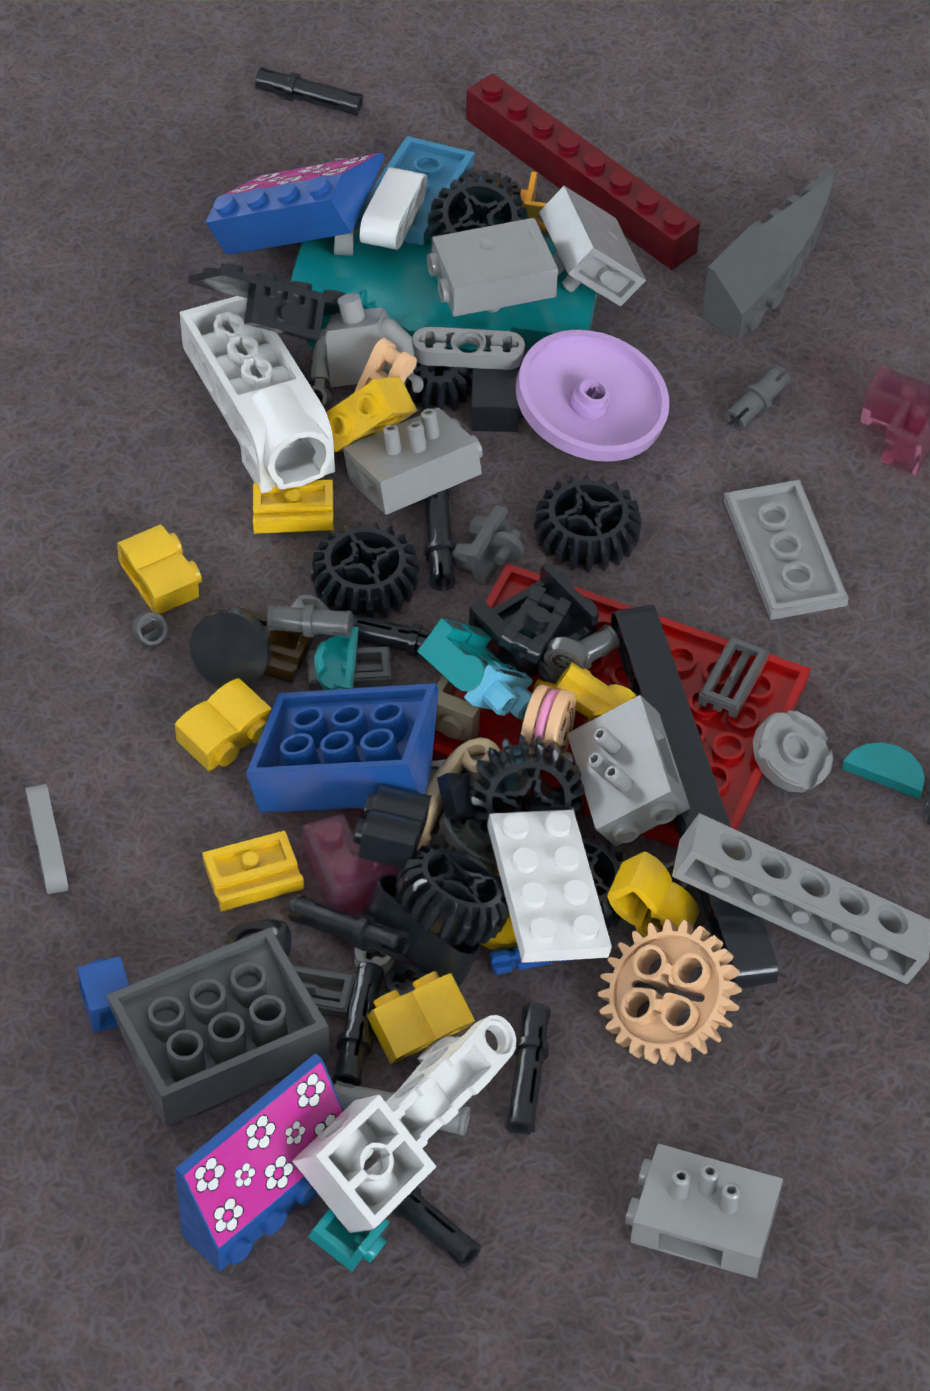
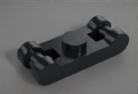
(535, 623)

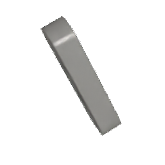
(496, 340)
(46, 839)

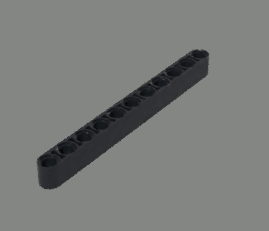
(655, 677)

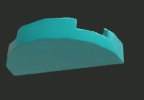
(337, 661)
(887, 766)

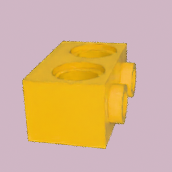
(369, 411)

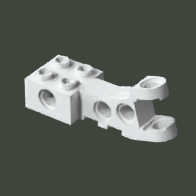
(374, 1147)

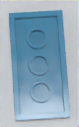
(441, 166)

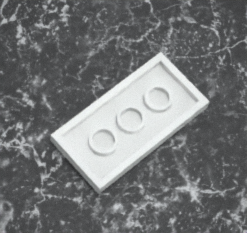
(548, 886)

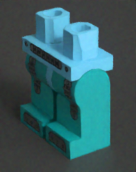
(462, 658)

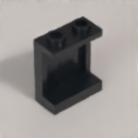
(578, 624)

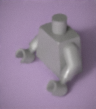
(348, 343)

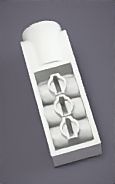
(260, 395)

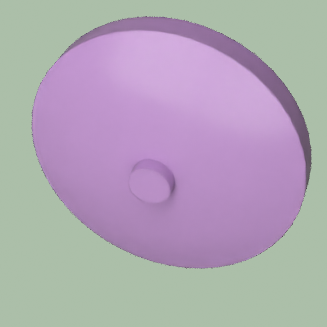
(592, 395)

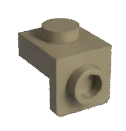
(454, 715)

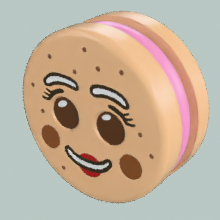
(550, 716)

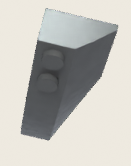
(765, 260)

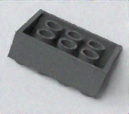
(219, 1026)

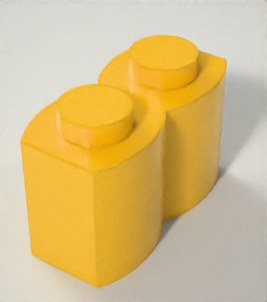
(159, 569)
(223, 724)
(647, 895)
(419, 1017)

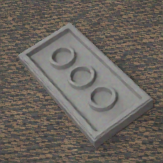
(785, 549)

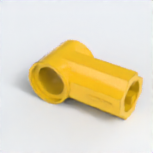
(591, 694)

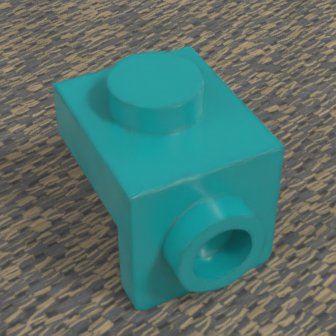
(346, 1246)

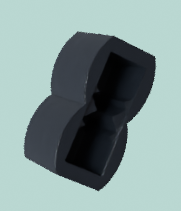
(392, 825)

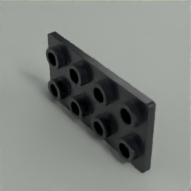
(272, 304)

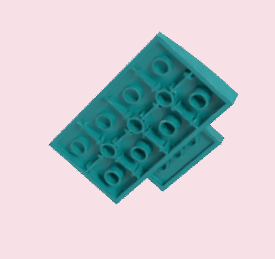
(410, 295)

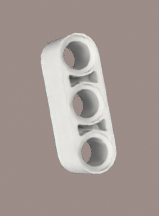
(393, 208)

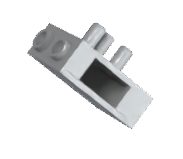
(590, 247)
(493, 267)
(413, 460)
(628, 771)
(704, 1210)

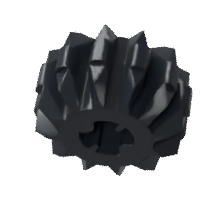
(441, 386)

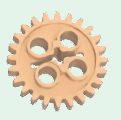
(657, 1030)

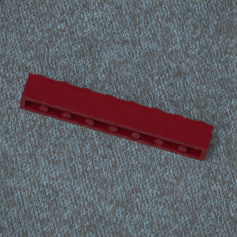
(573, 162)

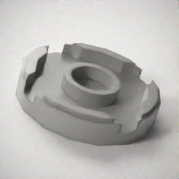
(792, 751)

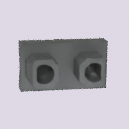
(492, 545)

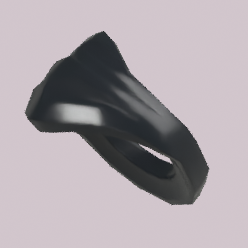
(279, 928)

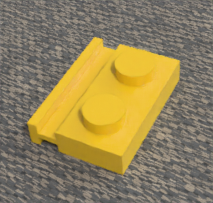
(294, 508)
(253, 870)

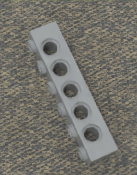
(803, 898)

